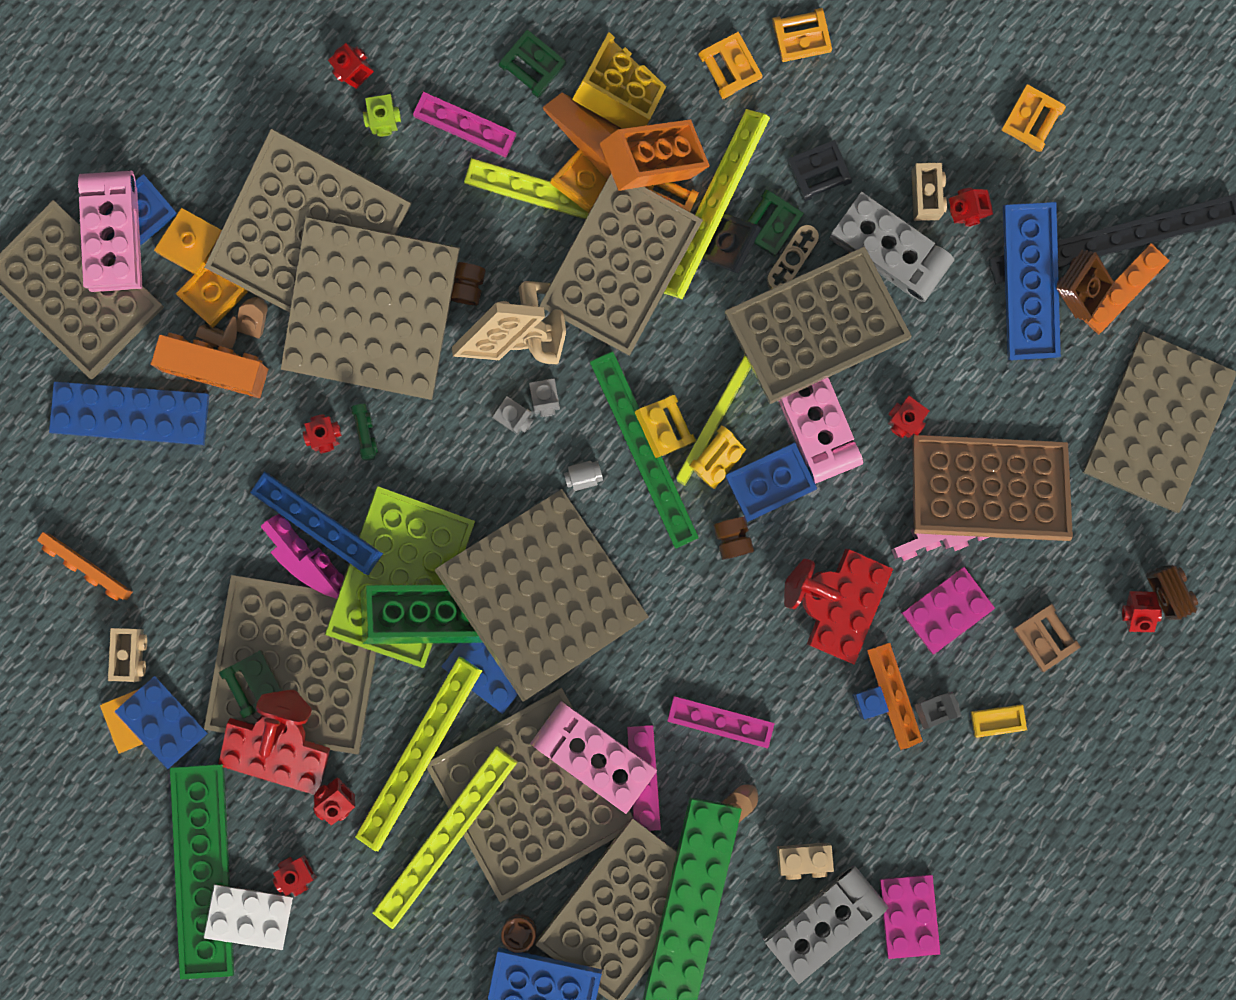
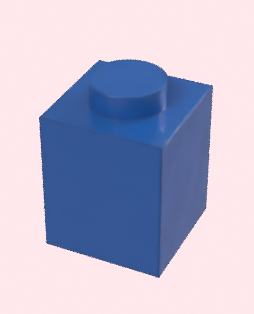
(870, 702)

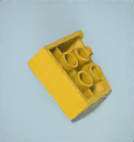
(619, 87)

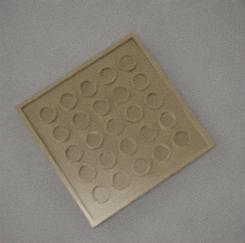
(268, 219)
(369, 308)
(541, 594)
(290, 631)
(539, 812)

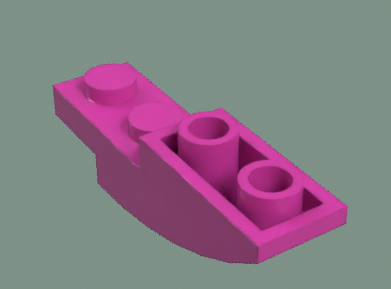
(307, 566)

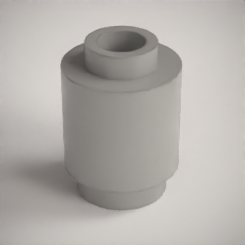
(583, 475)

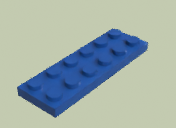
(1031, 281)
(129, 413)

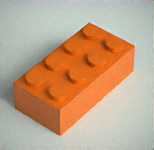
(654, 154)
(210, 366)

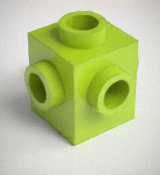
(379, 107)

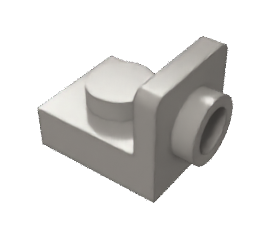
(544, 397)
(513, 416)

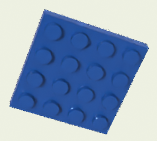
(541, 978)

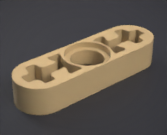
(797, 238)

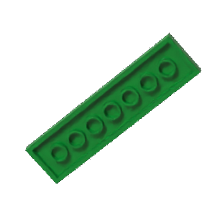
(199, 863)
(692, 900)

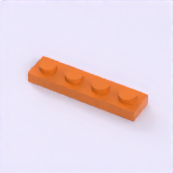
(1128, 286)
(75, 561)
(895, 695)

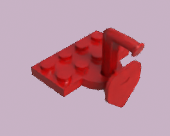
(844, 601)
(273, 751)

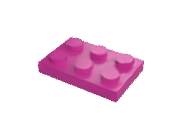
(948, 610)
(911, 916)

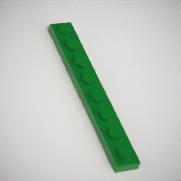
(651, 469)

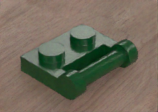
(538, 57)
(779, 224)
(363, 422)
(257, 675)

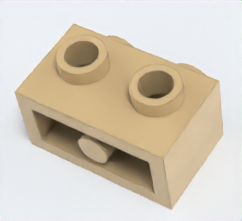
(928, 191)
(127, 655)
(805, 859)

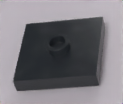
(731, 243)

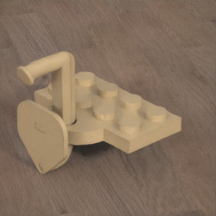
(516, 328)

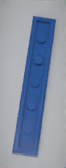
(316, 523)

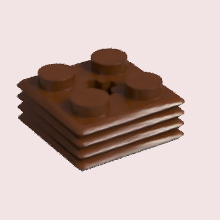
(1085, 285)
(1172, 592)

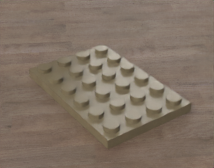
(621, 264)
(45, 283)
(817, 325)
(1160, 422)
(615, 911)

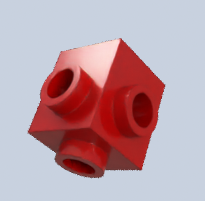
(350, 65)
(970, 206)
(916, 414)
(328, 440)
(1142, 611)
(333, 801)
(300, 869)

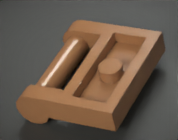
(1040, 643)

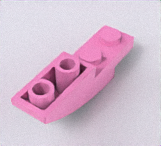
(930, 542)

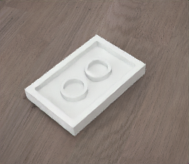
(248, 917)

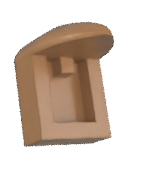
(252, 317)
(218, 337)
(744, 797)

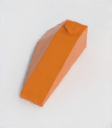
(582, 128)

